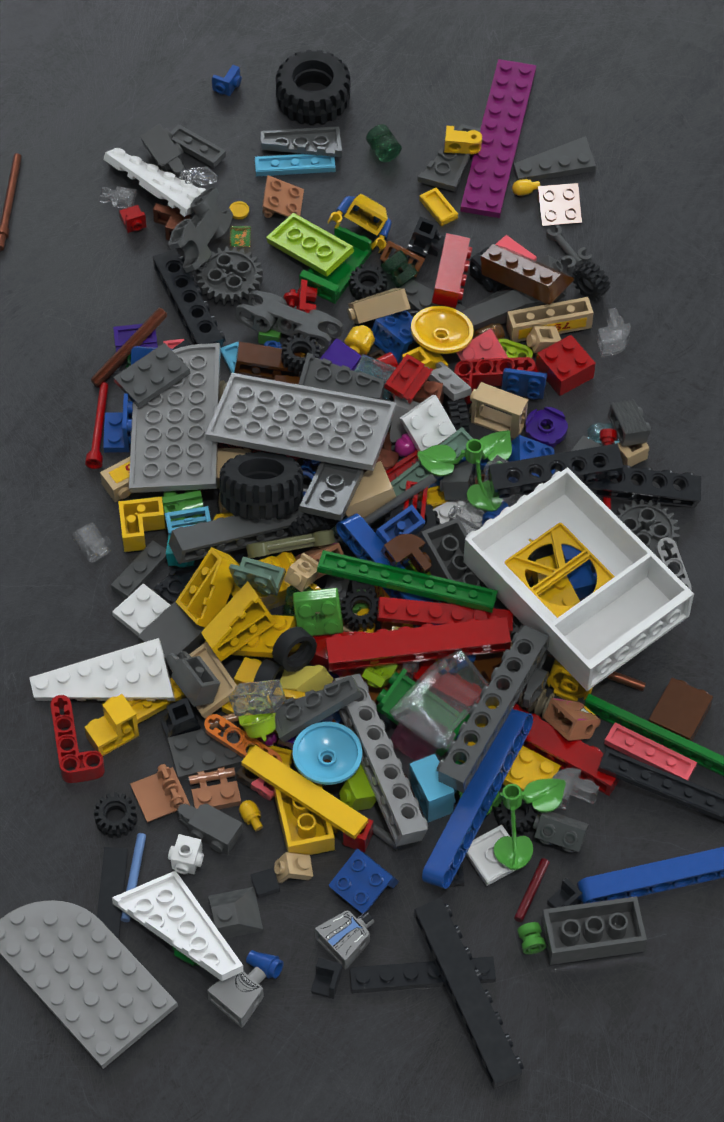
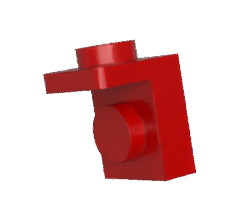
(133, 218)

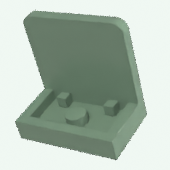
(260, 575)

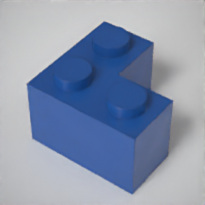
(406, 522)
(582, 577)

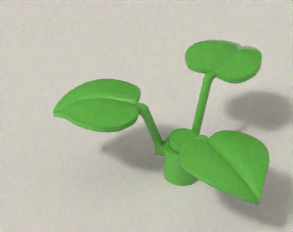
(441, 459)
(545, 797)

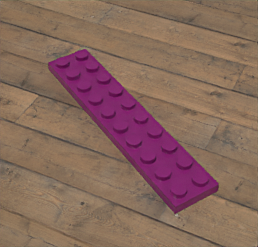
(500, 138)

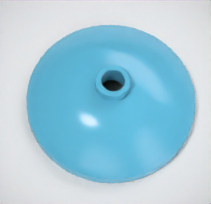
(328, 742)

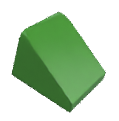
(268, 336)

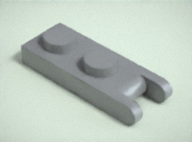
(453, 385)

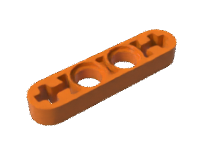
(239, 747)

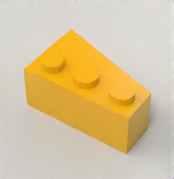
(208, 588)
(560, 593)
(238, 623)

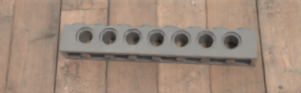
(377, 770)

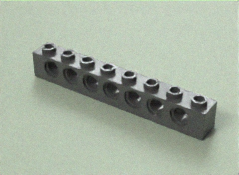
(458, 775)

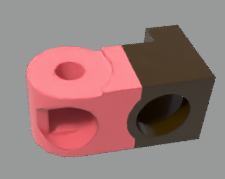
(254, 782)

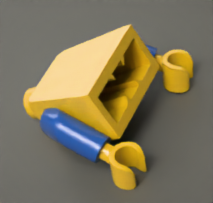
(365, 214)

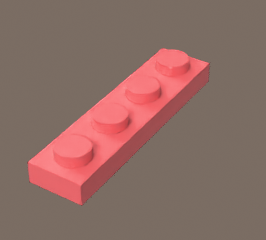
(649, 752)

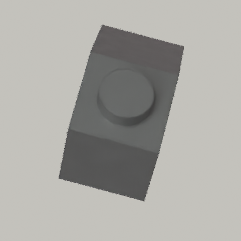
(457, 484)

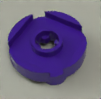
(550, 416)

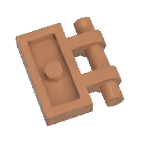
(218, 796)

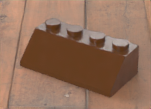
(524, 274)

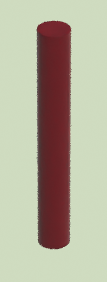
(531, 890)

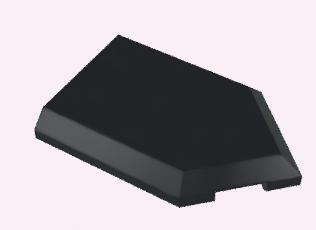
(175, 582)

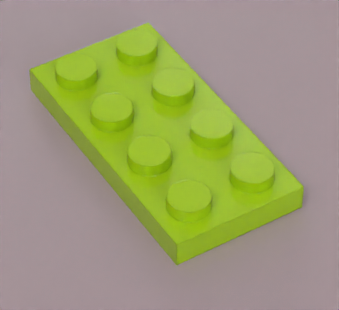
(310, 244)

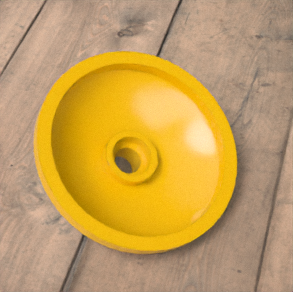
(442, 329)

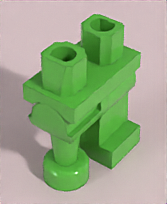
(187, 500)

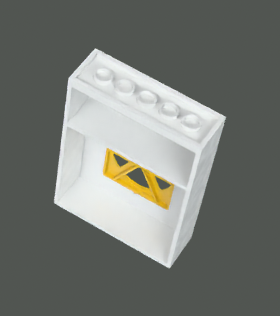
(634, 592)

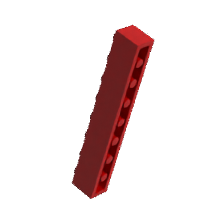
(417, 643)

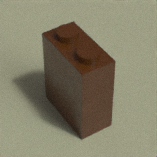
(681, 709)

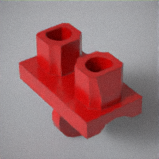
(299, 299)

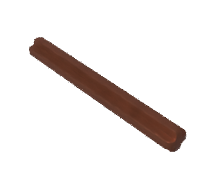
(123, 353)

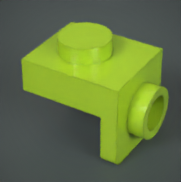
(379, 675)

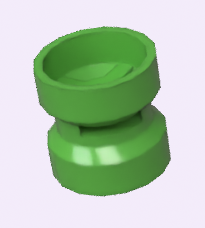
(531, 937)

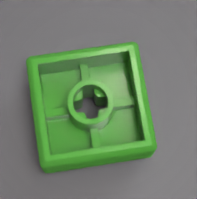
(323, 601)

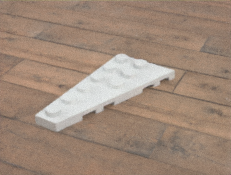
(159, 183)
(132, 671)
(177, 918)

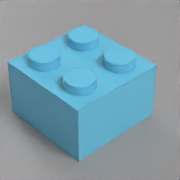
(433, 796)

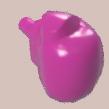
(404, 446)

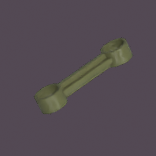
(291, 543)

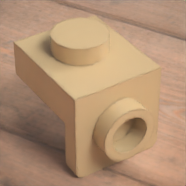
(293, 866)

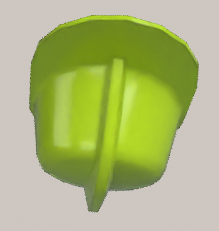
(258, 725)

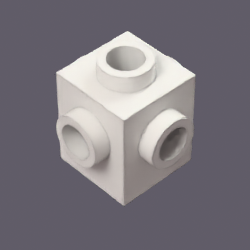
(186, 854)

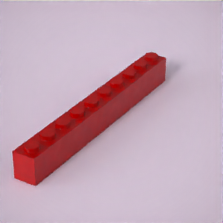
(554, 746)

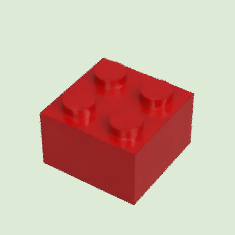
(565, 365)

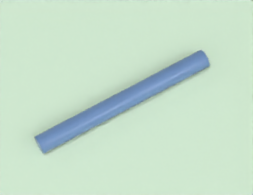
(135, 868)

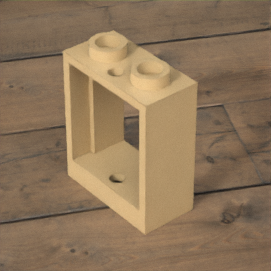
(501, 400)

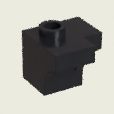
(425, 238)
(180, 718)

